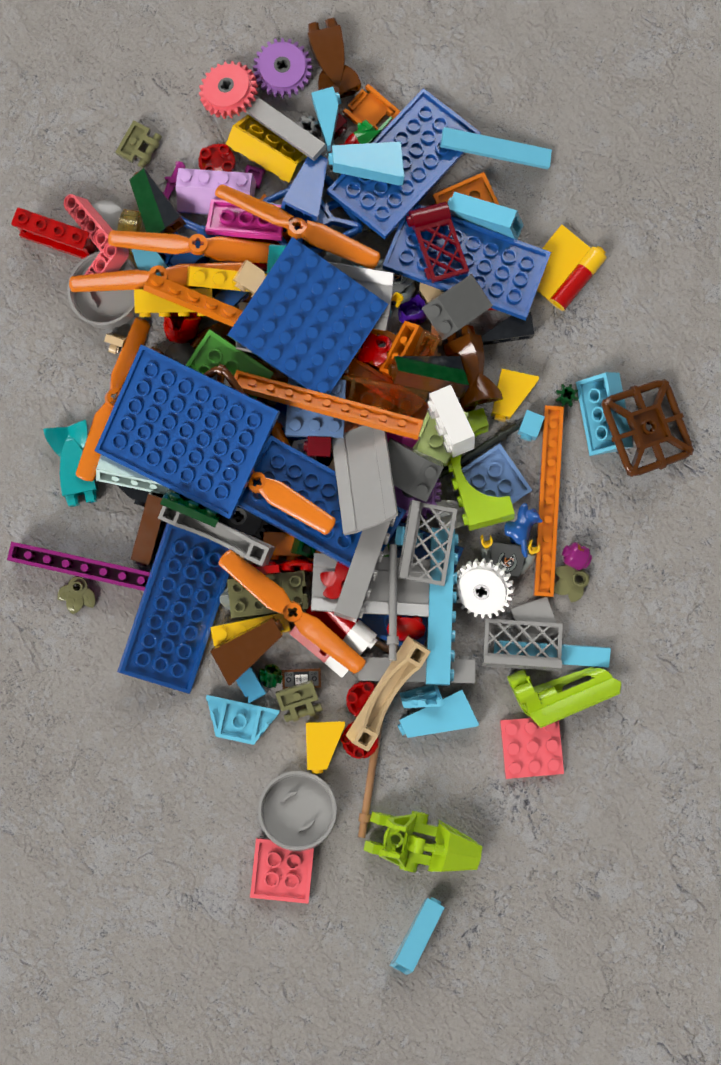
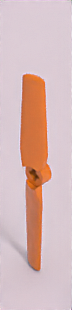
(313, 232)
(217, 248)
(137, 278)
(89, 458)
(292, 503)
(276, 599)

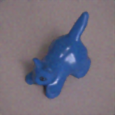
(520, 529)

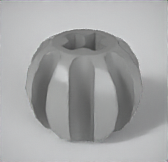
(310, 123)

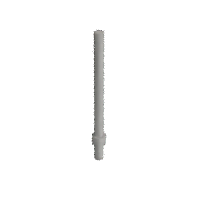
(392, 639)

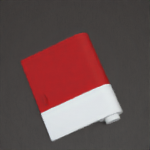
(356, 635)

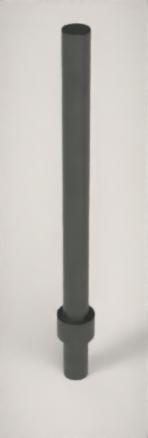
(500, 436)

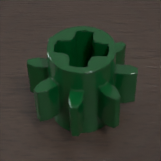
(568, 390)
(270, 676)

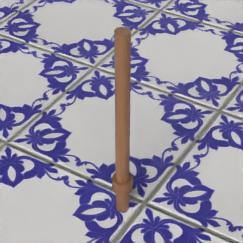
(364, 817)

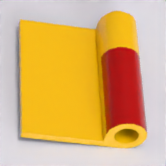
(568, 267)

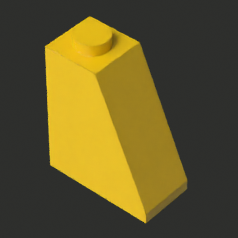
(514, 389)
(321, 743)

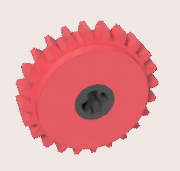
(228, 89)

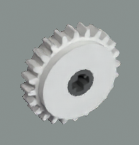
(496, 585)

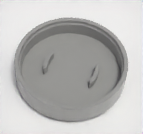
(102, 308)
(297, 811)

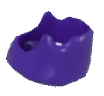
(412, 310)

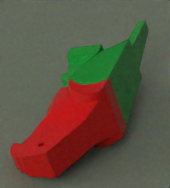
(365, 133)

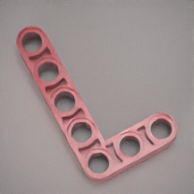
(110, 257)

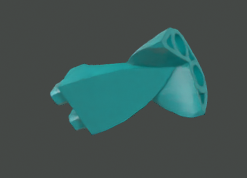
(69, 445)

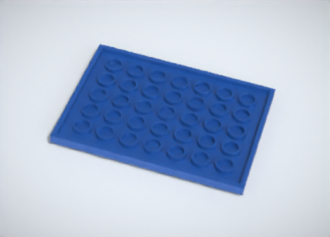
(187, 431)

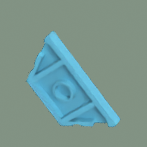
(239, 720)

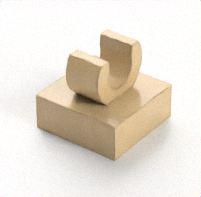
(116, 341)

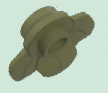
(567, 583)
(75, 597)

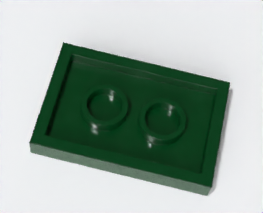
(190, 508)

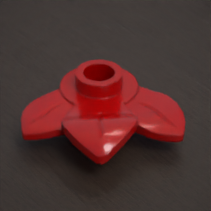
(372, 351)
(334, 581)

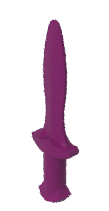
(171, 181)

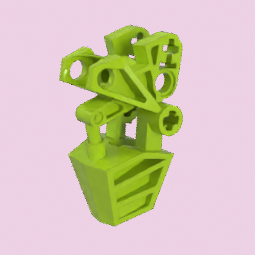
(450, 853)

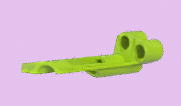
(549, 704)

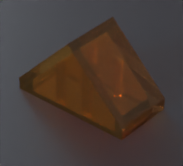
(427, 344)

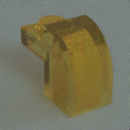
(130, 221)

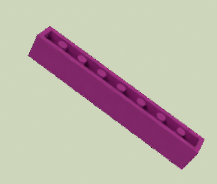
(78, 566)

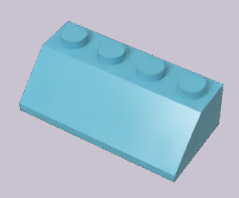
(590, 394)

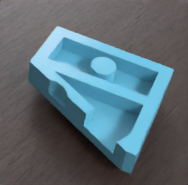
(422, 697)

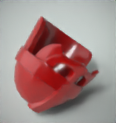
(181, 328)

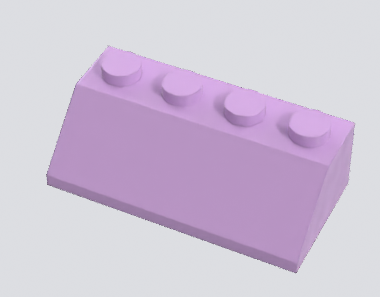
(198, 187)

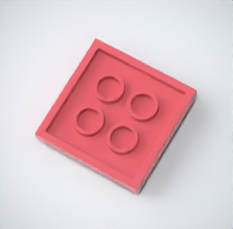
(531, 749)
(281, 873)

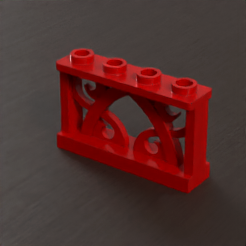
(53, 233)

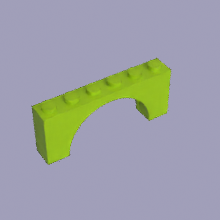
(478, 508)

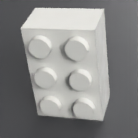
(451, 421)

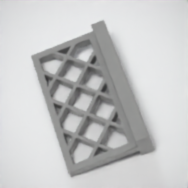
(411, 536)
(522, 661)

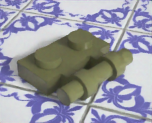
(133, 142)
(296, 696)

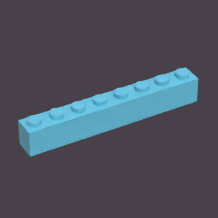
(441, 615)

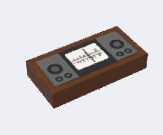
(299, 676)

